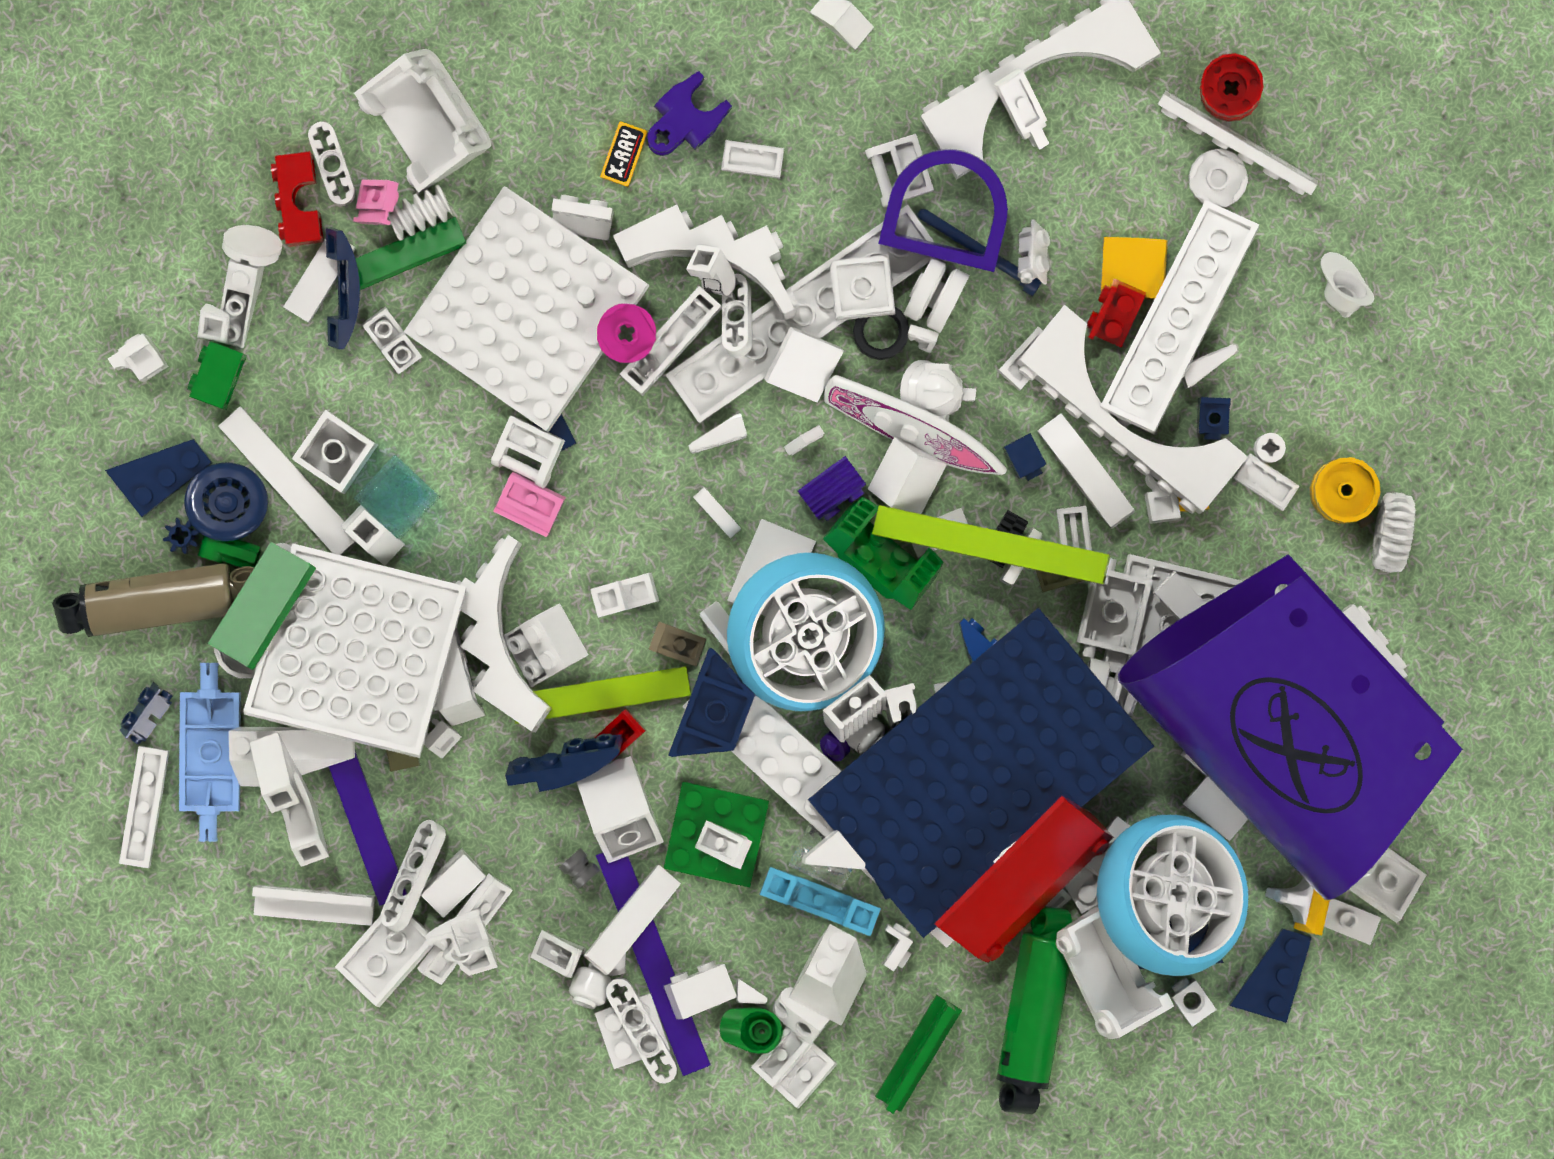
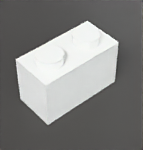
(700, 990)

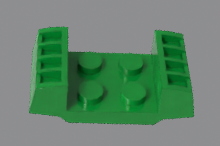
(880, 559)

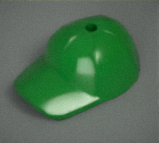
(743, 1027)

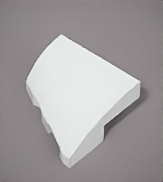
(1215, 808)
(465, 942)

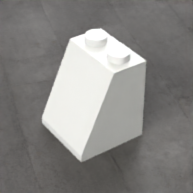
(619, 810)
(831, 976)

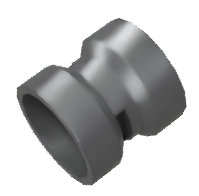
(579, 868)

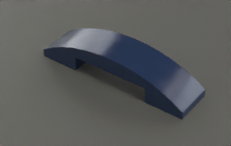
(342, 326)

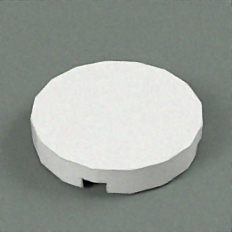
(1209, 184)
(252, 244)

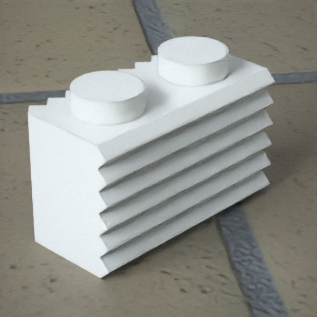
(855, 708)

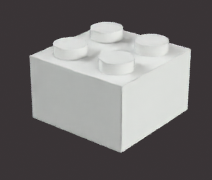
(334, 451)

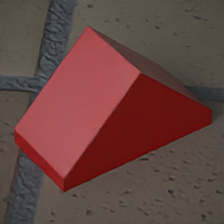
(626, 725)

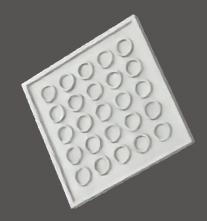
(523, 308)
(359, 654)

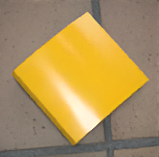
(1135, 262)

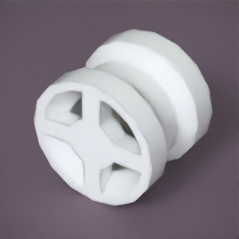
(1264, 448)

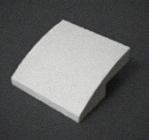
(794, 1067)

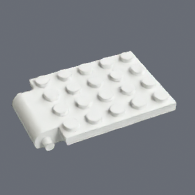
(1127, 612)

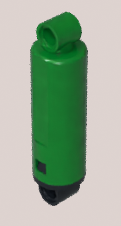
(1034, 1014)

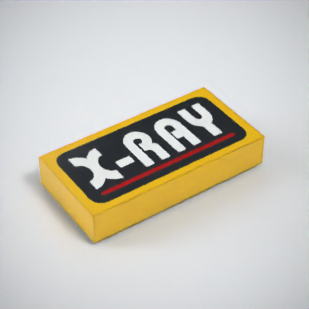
(624, 154)

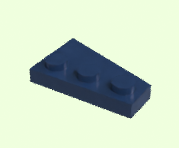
(159, 475)
(1274, 980)

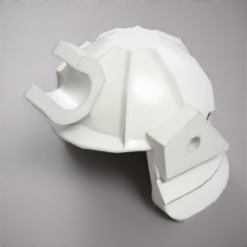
(934, 388)

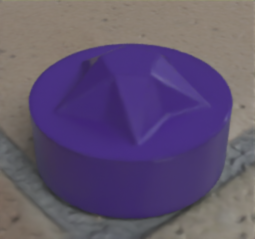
(833, 747)

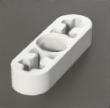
(332, 186)
(744, 325)

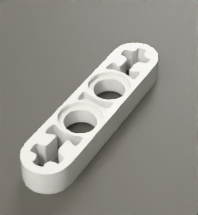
(409, 874)
(645, 1028)

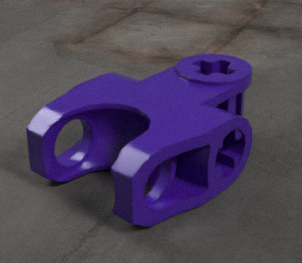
(682, 119)

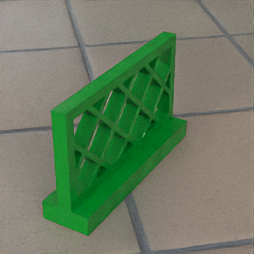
(918, 1054)

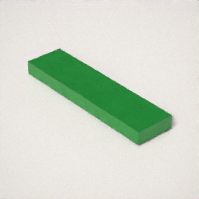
(409, 252)

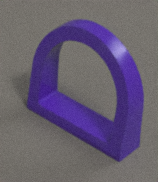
(984, 261)

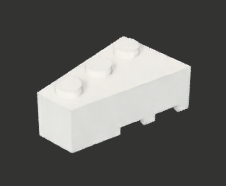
(456, 695)

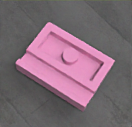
(375, 201)
(529, 504)

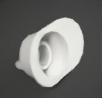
(1345, 286)

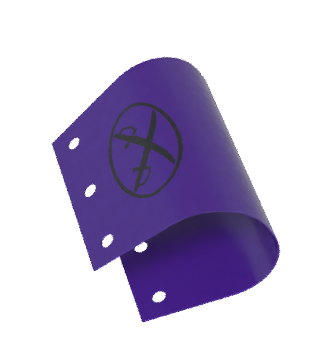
(1295, 722)

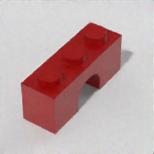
(292, 174)

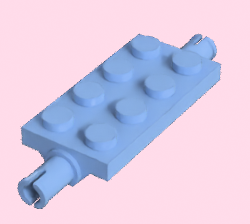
(205, 771)

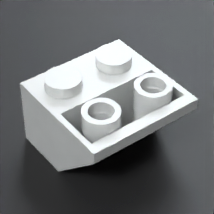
(545, 645)

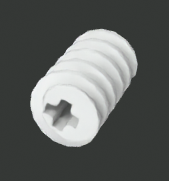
(419, 212)

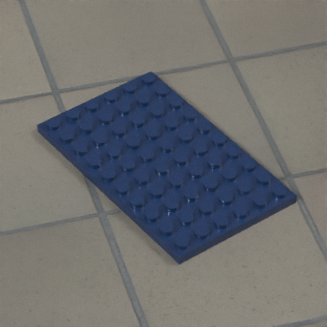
(979, 768)

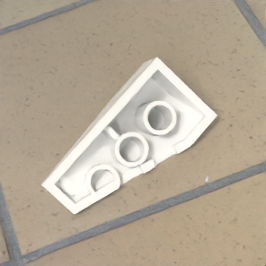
(307, 749)

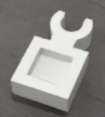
(1160, 505)

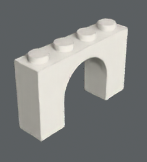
(286, 791)

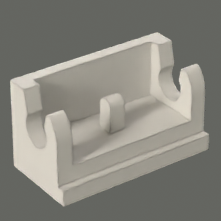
(902, 699)
(452, 882)

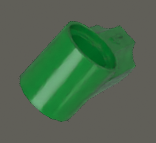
(233, 552)

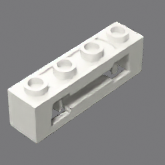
(672, 340)

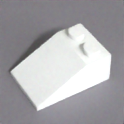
(768, 545)

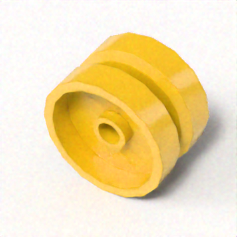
(1327, 494)

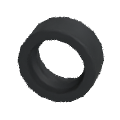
(886, 353)

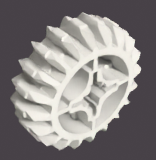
(1393, 532)

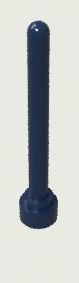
(974, 246)

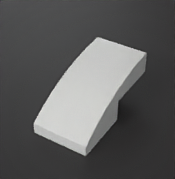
(624, 595)

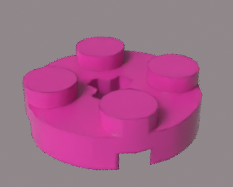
(630, 316)

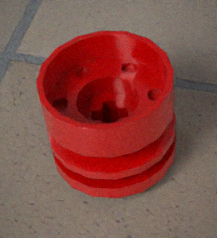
(1232, 70)

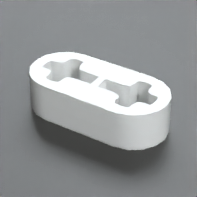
(717, 512)

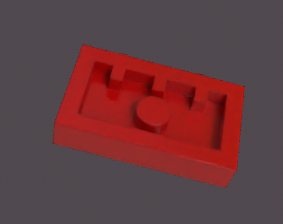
(1116, 313)

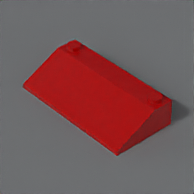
(1025, 879)

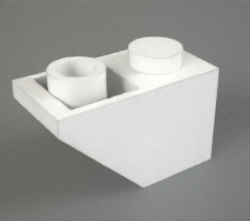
(372, 535)

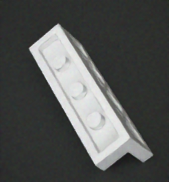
(314, 905)

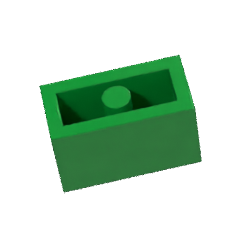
(216, 375)

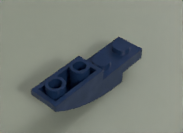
(577, 761)

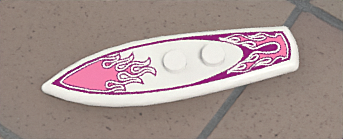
(911, 424)

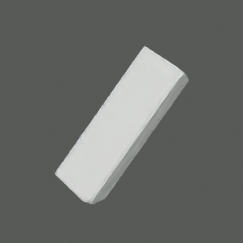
(717, 621)

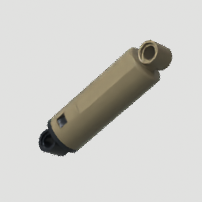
(150, 600)

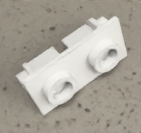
(1034, 243)

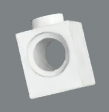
(1200, 1010)

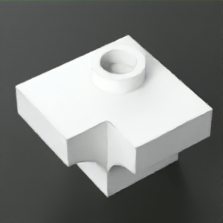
(139, 356)

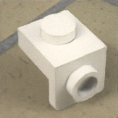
(898, 955)

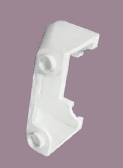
(425, 116)
(1108, 979)

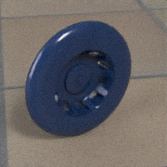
(226, 502)

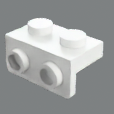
(583, 219)

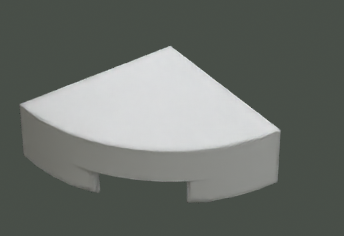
(925, 337)
(804, 440)

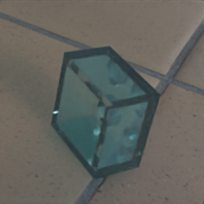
(397, 497)

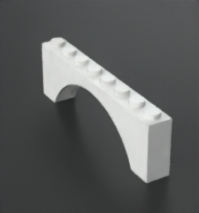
(1106, 33)
(1188, 472)

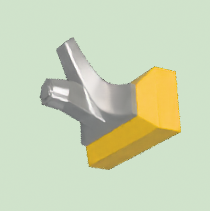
(1305, 904)

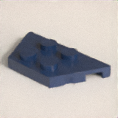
(713, 711)

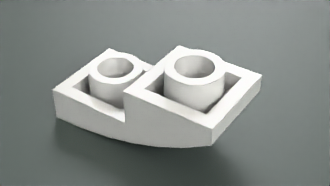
(391, 340)

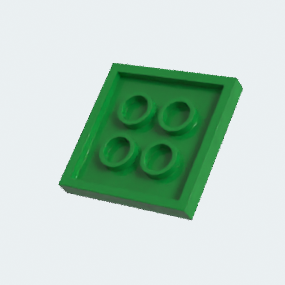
(725, 808)

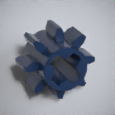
(187, 540)

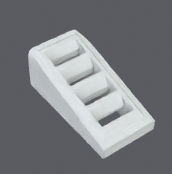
(1204, 365)
(727, 432)

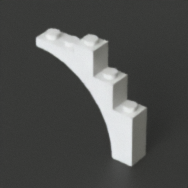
(669, 236)
(501, 682)

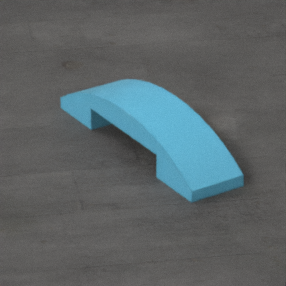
(820, 900)

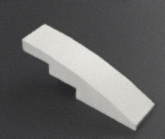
(1086, 471)

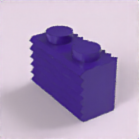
(832, 488)

